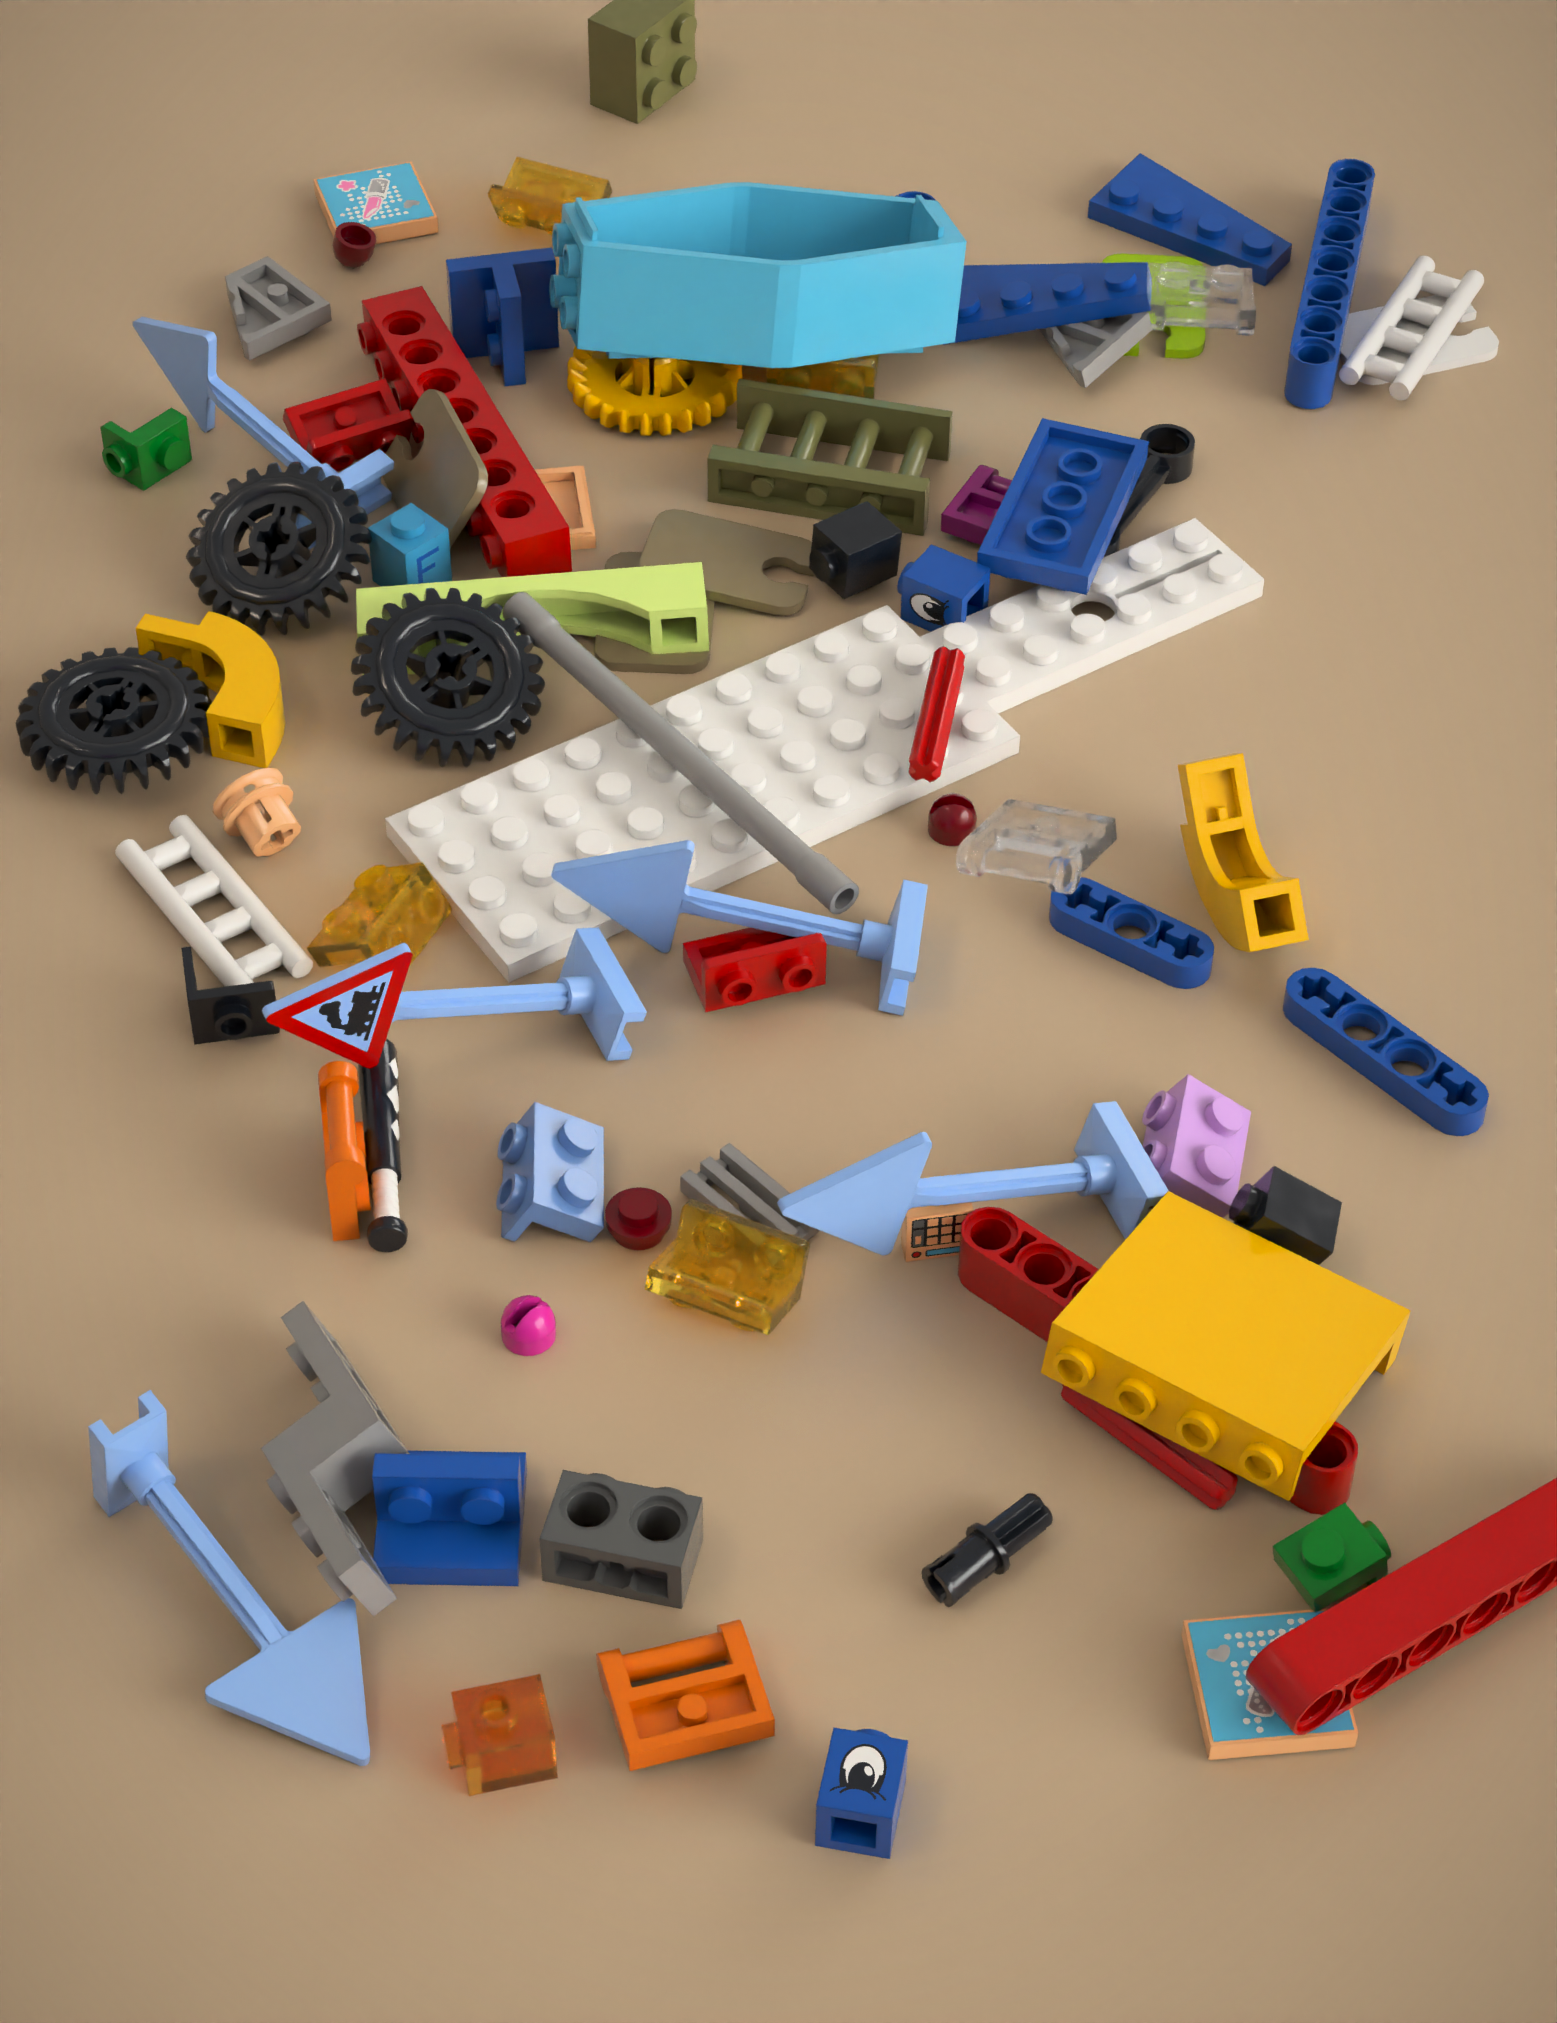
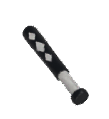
(382, 1143)

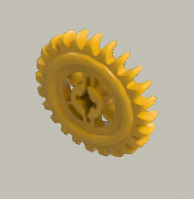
(629, 400)

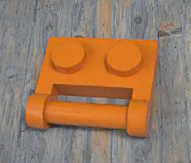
(343, 1149)
(689, 1711)

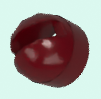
(353, 244)
(951, 819)

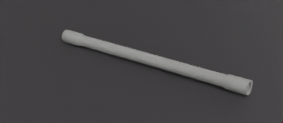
(810, 868)

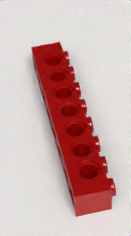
(416, 352)

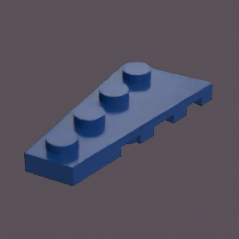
(1185, 219)
(1041, 296)

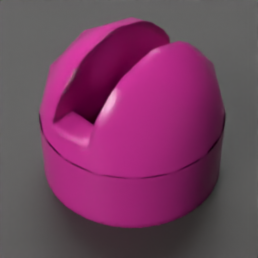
(536, 1326)

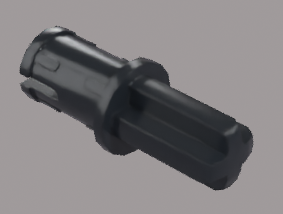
(986, 1549)

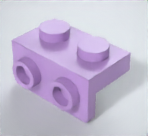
(1197, 1143)

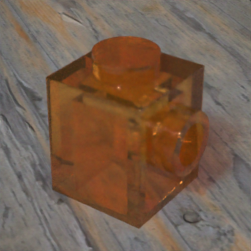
(501, 1735)

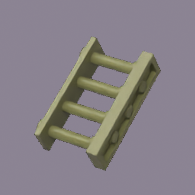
(824, 489)

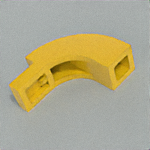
(239, 666)
(1232, 874)

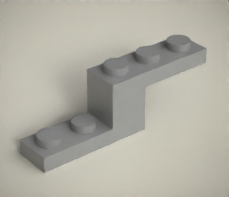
(329, 1460)

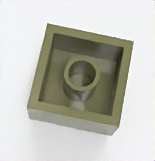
(640, 55)

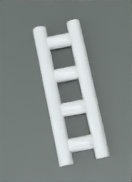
(1422, 348)
(216, 879)

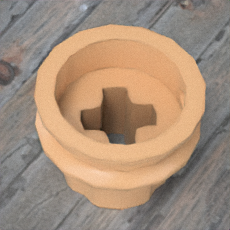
(243, 811)

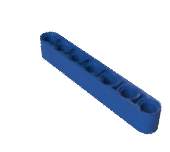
(1329, 284)

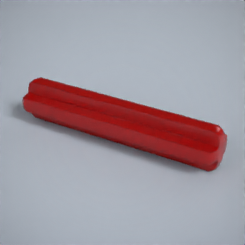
(936, 714)
(1191, 1471)

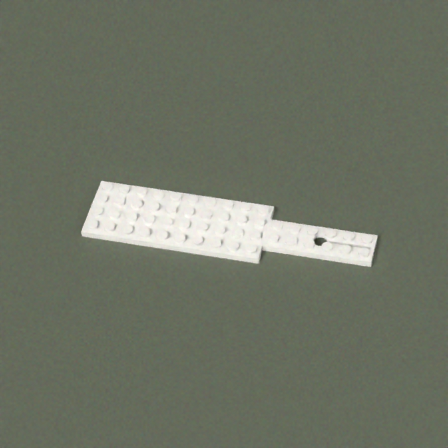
(805, 731)

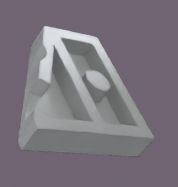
(272, 307)
(1096, 344)

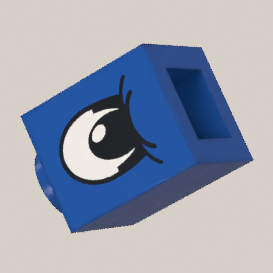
(942, 589)
(861, 1792)

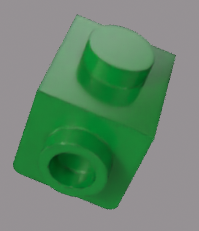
(148, 451)
(1333, 1557)

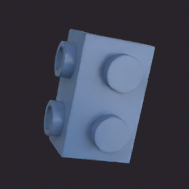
(552, 1174)

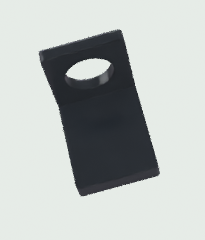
(228, 1010)

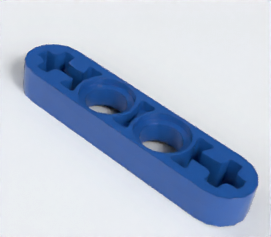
(1393, 1042)

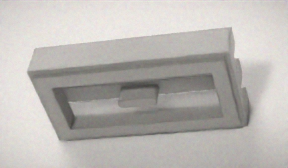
(745, 1184)

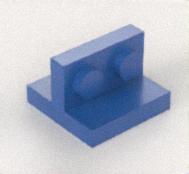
(503, 307)
(449, 1517)

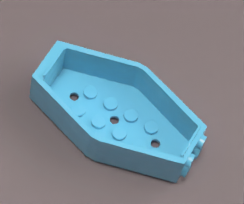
(757, 274)

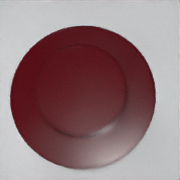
(638, 1218)

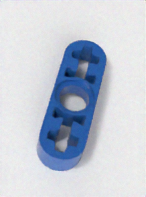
(1167, 952)

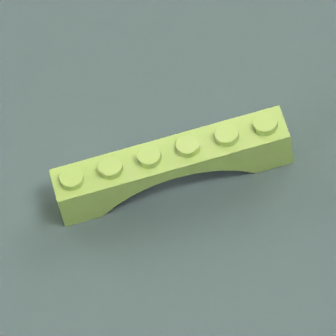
(644, 606)

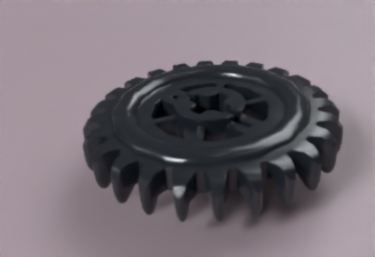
(287, 573)
(434, 709)
(115, 729)

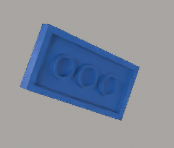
(1063, 506)

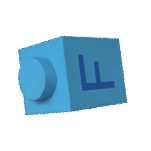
(409, 549)

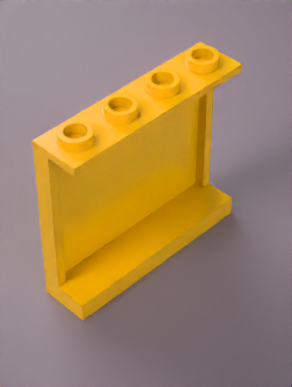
(1223, 1342)

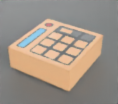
(933, 1231)

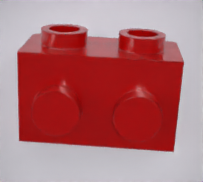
(348, 424)
(753, 966)

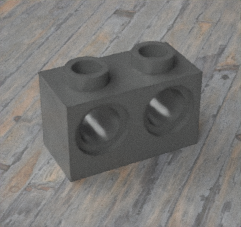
(620, 1550)

